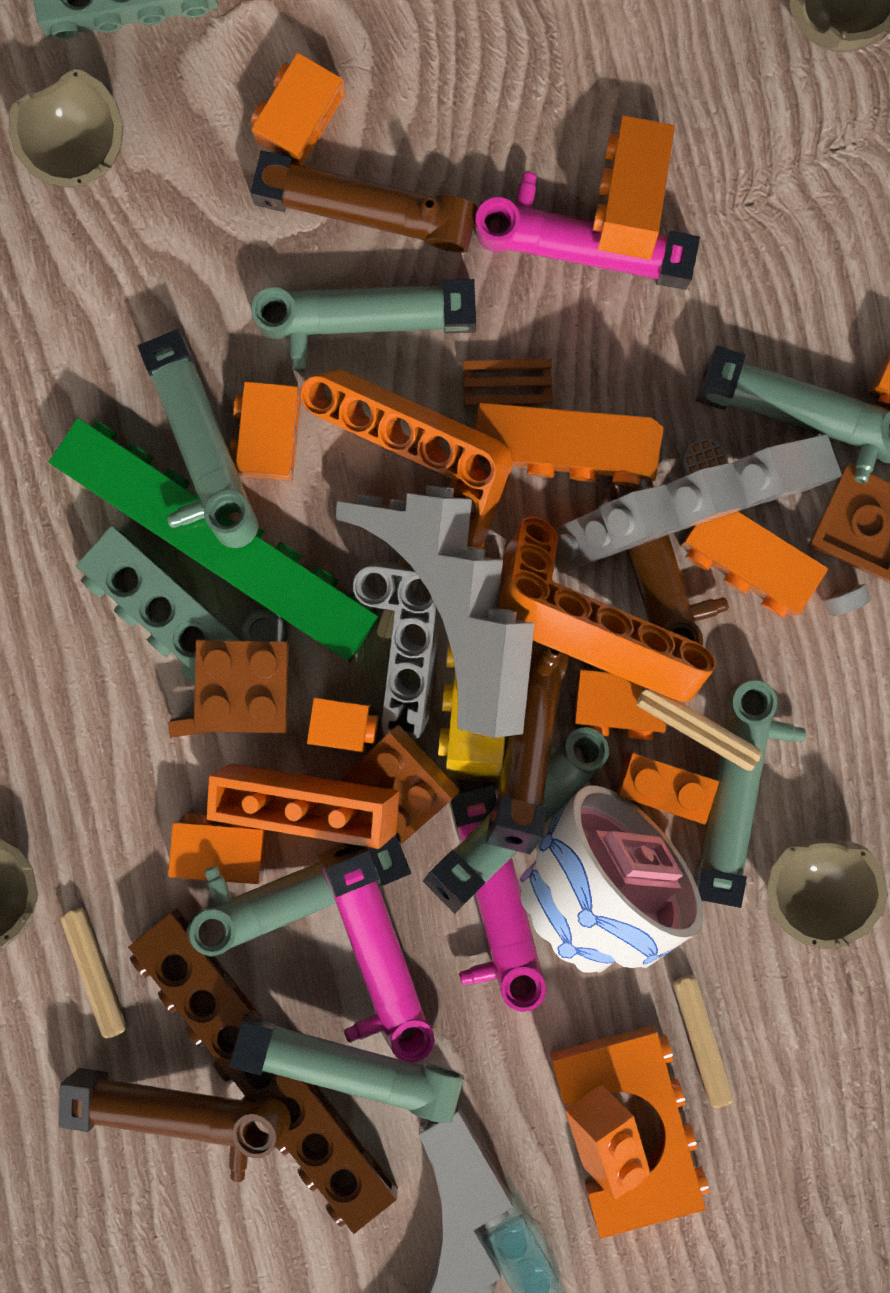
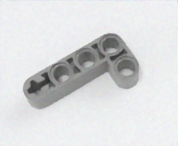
(403, 652)

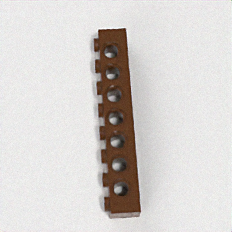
(345, 1205)

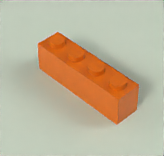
(575, 442)
(303, 805)

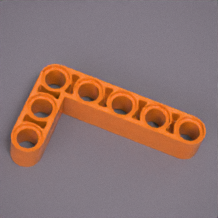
(422, 444)
(592, 628)

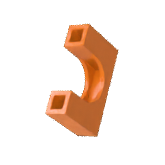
(637, 1065)

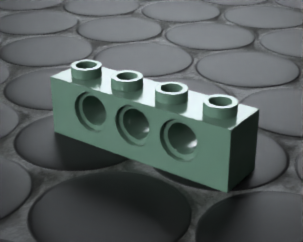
(64, 21)
(116, 553)

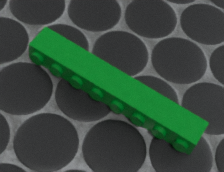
(256, 569)

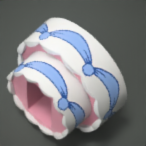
(609, 885)

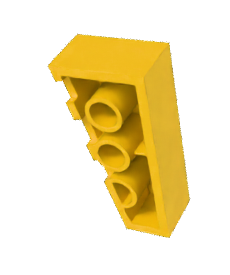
(468, 753)

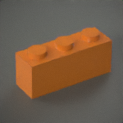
(634, 187)
(755, 562)

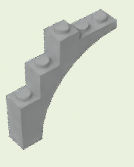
(695, 500)
(486, 642)
(470, 1197)

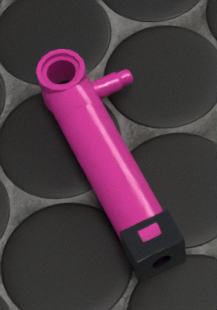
(576, 241)
(355, 888)
(501, 914)

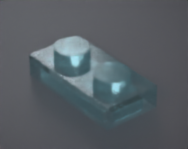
(522, 1258)

